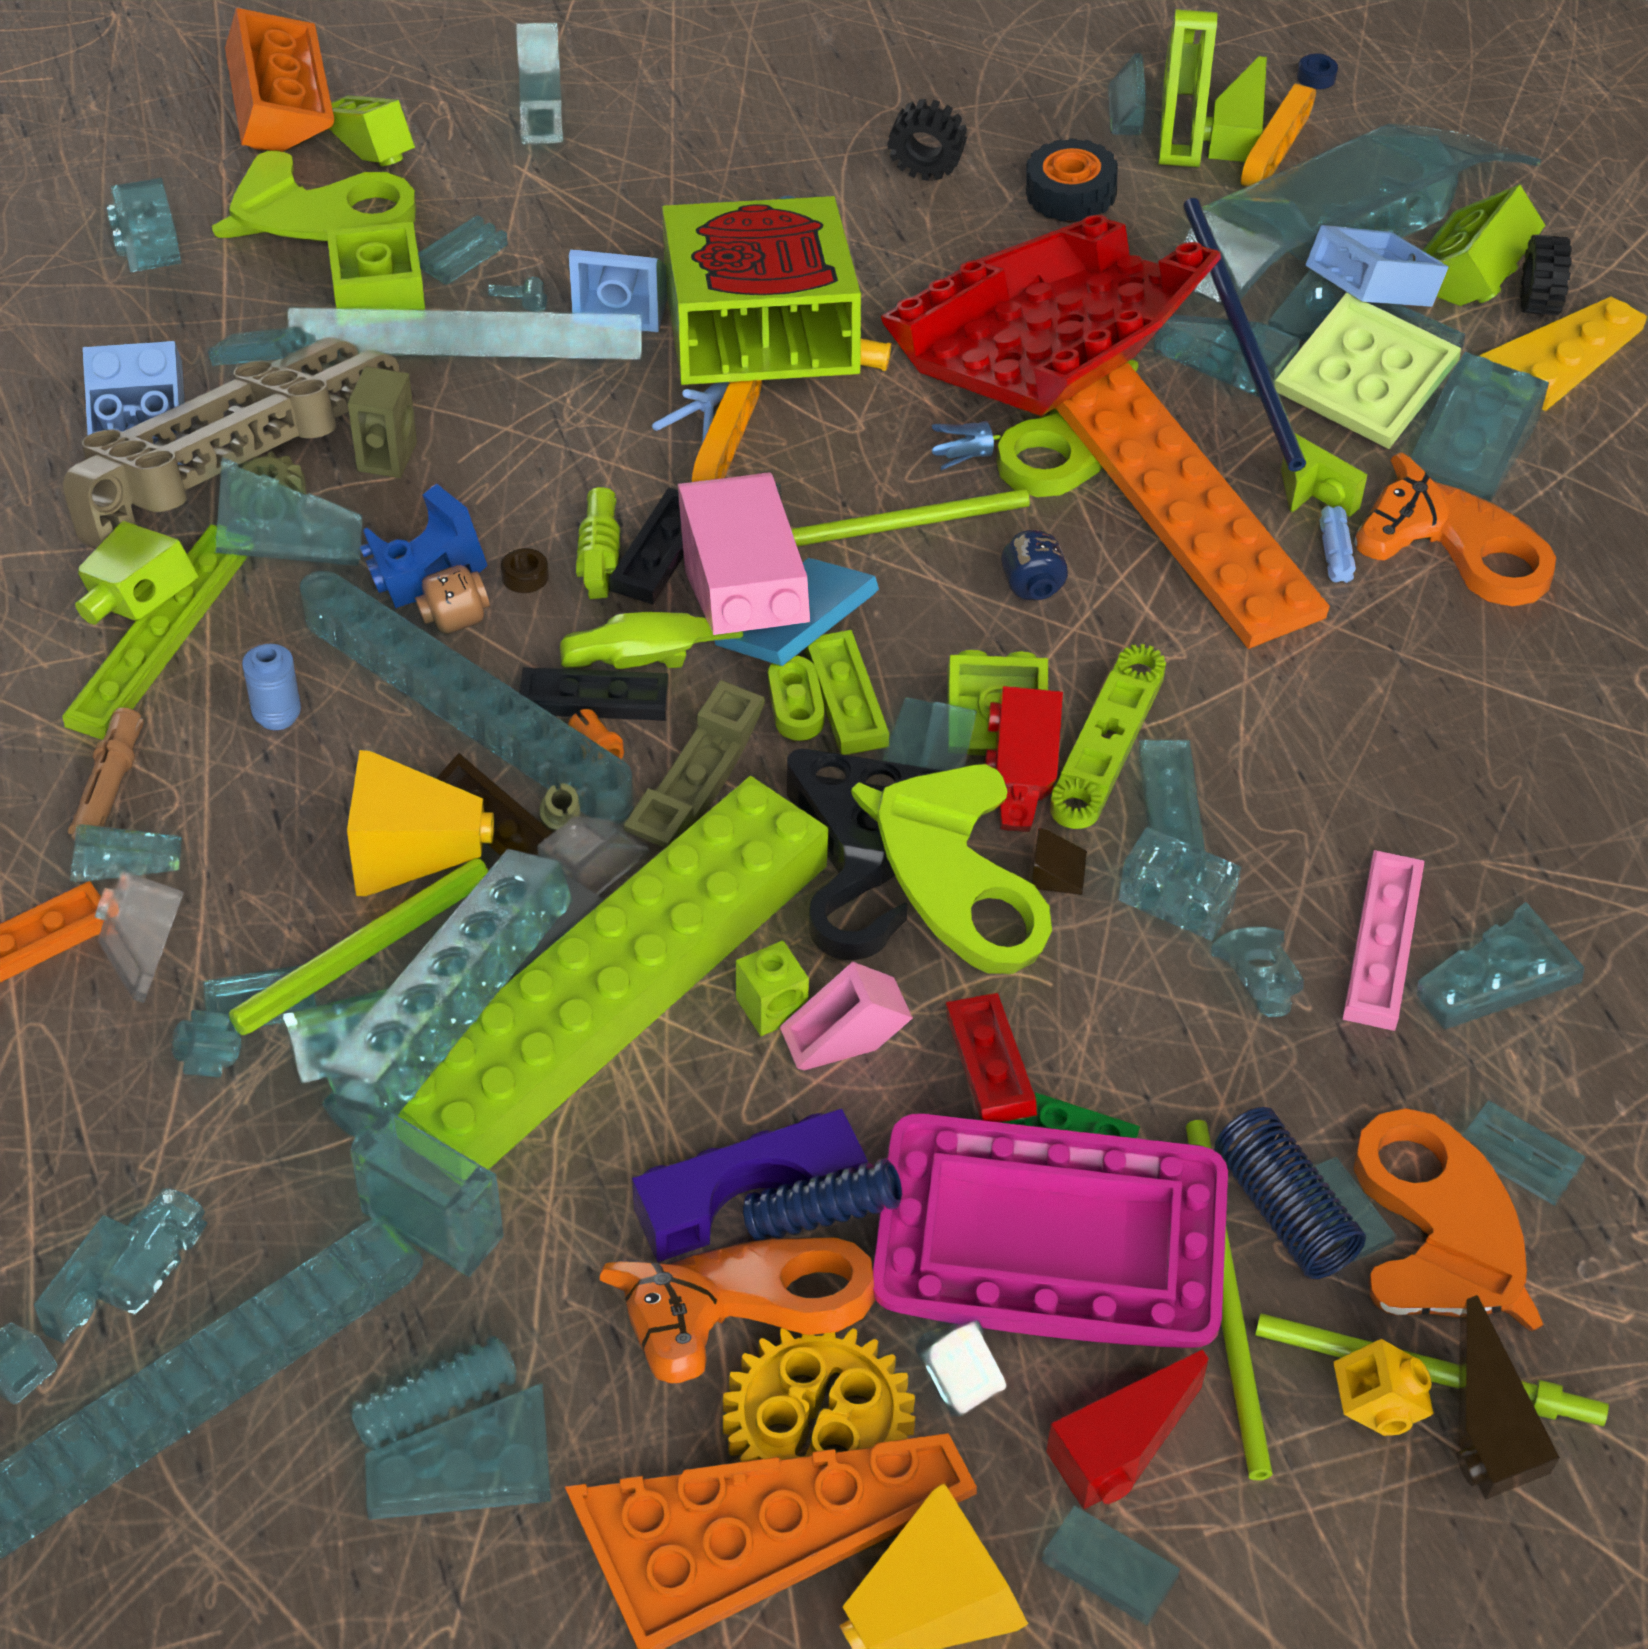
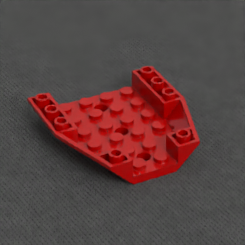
(1045, 313)

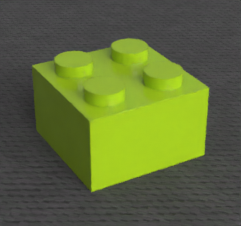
(376, 267)

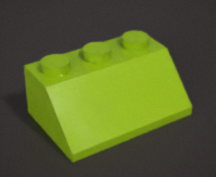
(1484, 245)

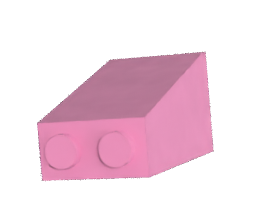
(742, 554)

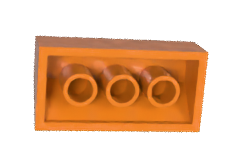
(277, 80)

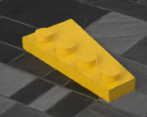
(1571, 346)

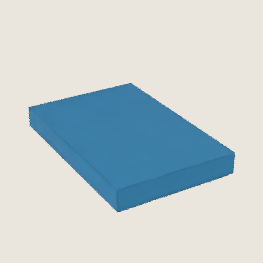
(832, 596)

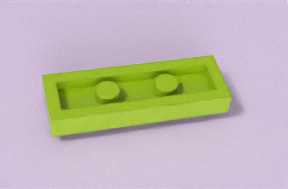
(848, 693)

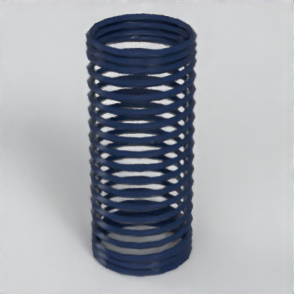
(1261, 1147)

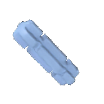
(1337, 544)

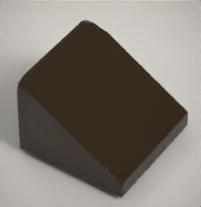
(1058, 864)

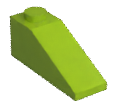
(1238, 115)
(372, 128)

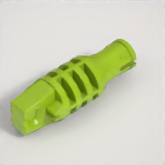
(598, 543)

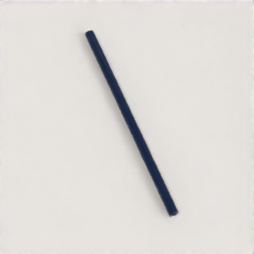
(1247, 341)

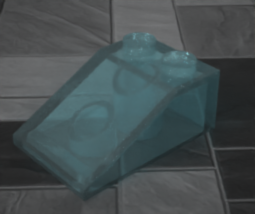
(1479, 425)

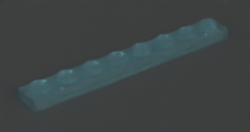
(476, 333)

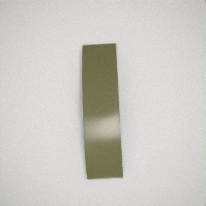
(700, 768)

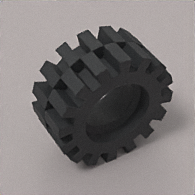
(933, 122)
(1545, 274)

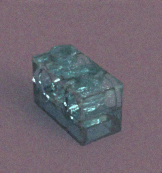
(1179, 883)

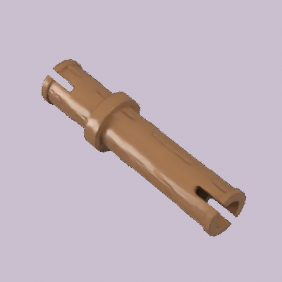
(112, 759)

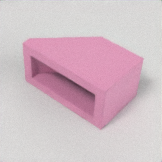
(846, 1018)

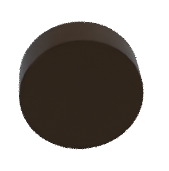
(524, 570)

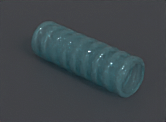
(433, 1393)

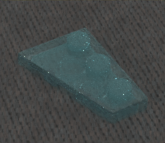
(280, 523)
(465, 1463)

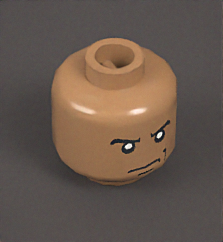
(452, 599)

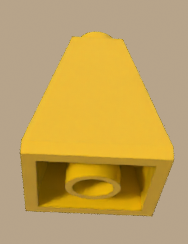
(409, 825)
(932, 1587)

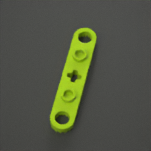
(1099, 760)

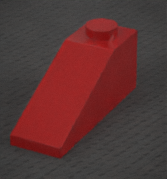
(1115, 1438)

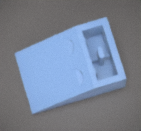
(131, 384)

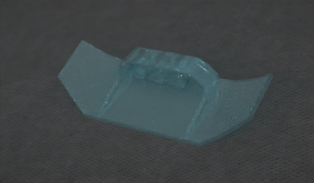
(1379, 181)

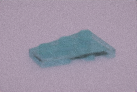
(1500, 972)

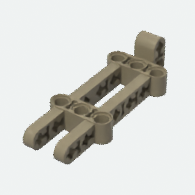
(276, 394)

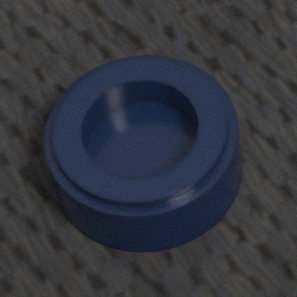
(1317, 71)

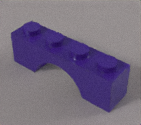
(682, 1199)

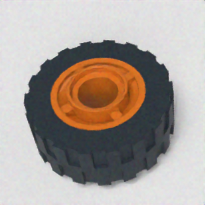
(1071, 179)

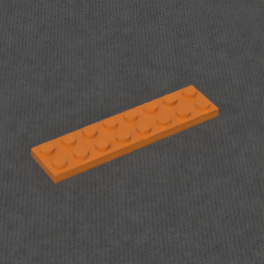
(1192, 509)

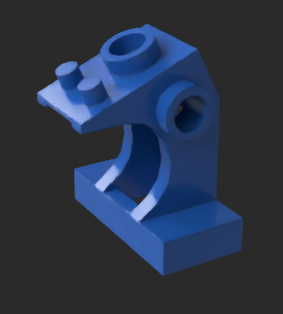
(443, 544)

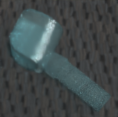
(531, 293)

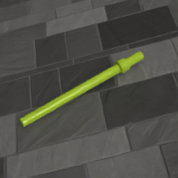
(1545, 1396)

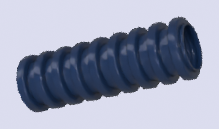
(822, 1200)

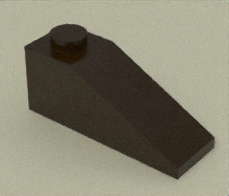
(1498, 1425)

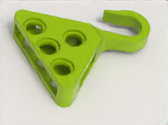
(1187, 73)

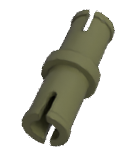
(559, 806)

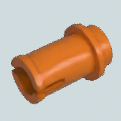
(597, 732)

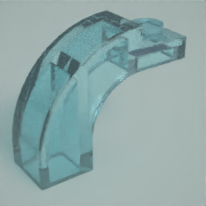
(539, 84)

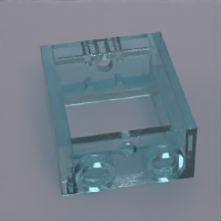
(427, 1192)

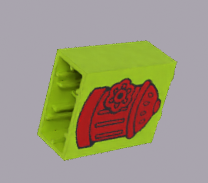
(761, 290)

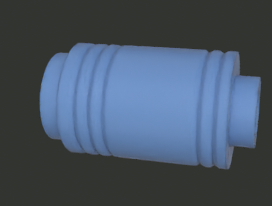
(272, 686)

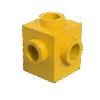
(1384, 1388)

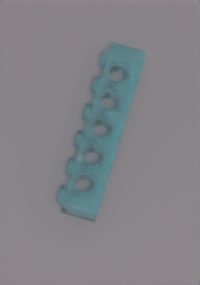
(448, 984)

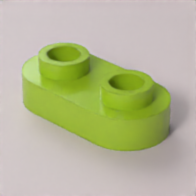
(796, 699)

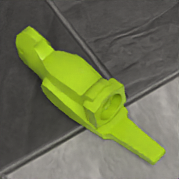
(638, 640)

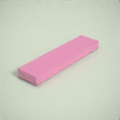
(1383, 940)

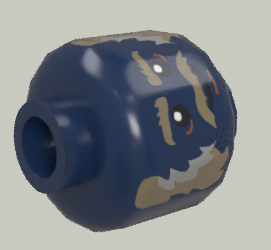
(1034, 563)

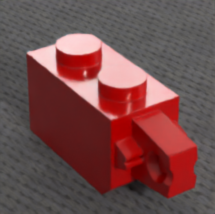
(1025, 750)

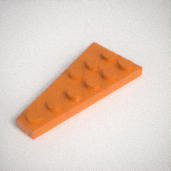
(739, 1532)

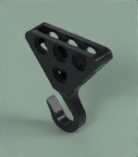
(853, 845)

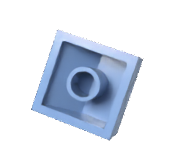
(618, 285)

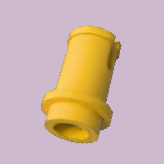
(875, 354)

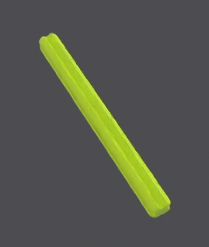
(356, 948)

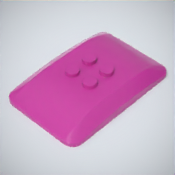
(1054, 1232)

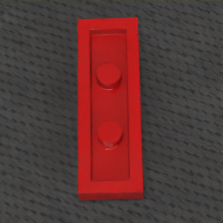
(991, 1059)

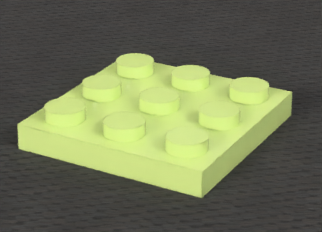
(1367, 370)

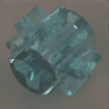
(206, 1043)

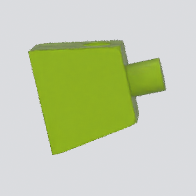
(132, 573)

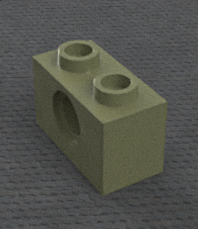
(382, 422)

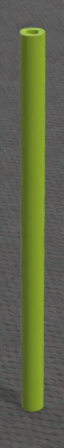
(911, 517)
(1238, 1350)

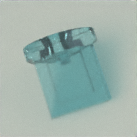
(960, 1365)

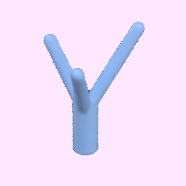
(703, 400)

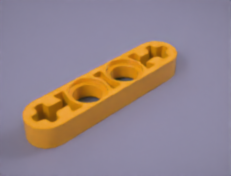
(1279, 135)
(726, 430)

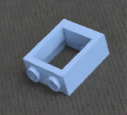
(1376, 266)

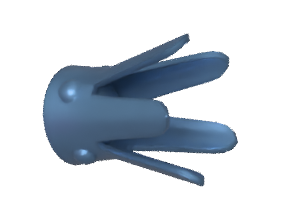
(976, 443)

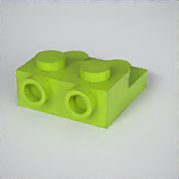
(979, 679)

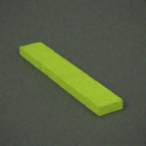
(152, 642)

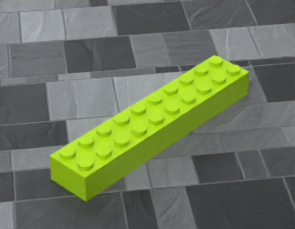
(618, 971)

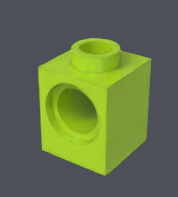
(770, 986)

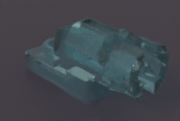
(121, 1263)

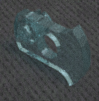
(1268, 985)

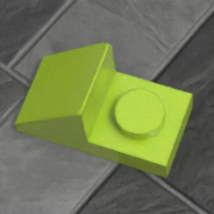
(1324, 478)

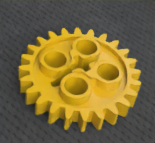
(768, 1397)

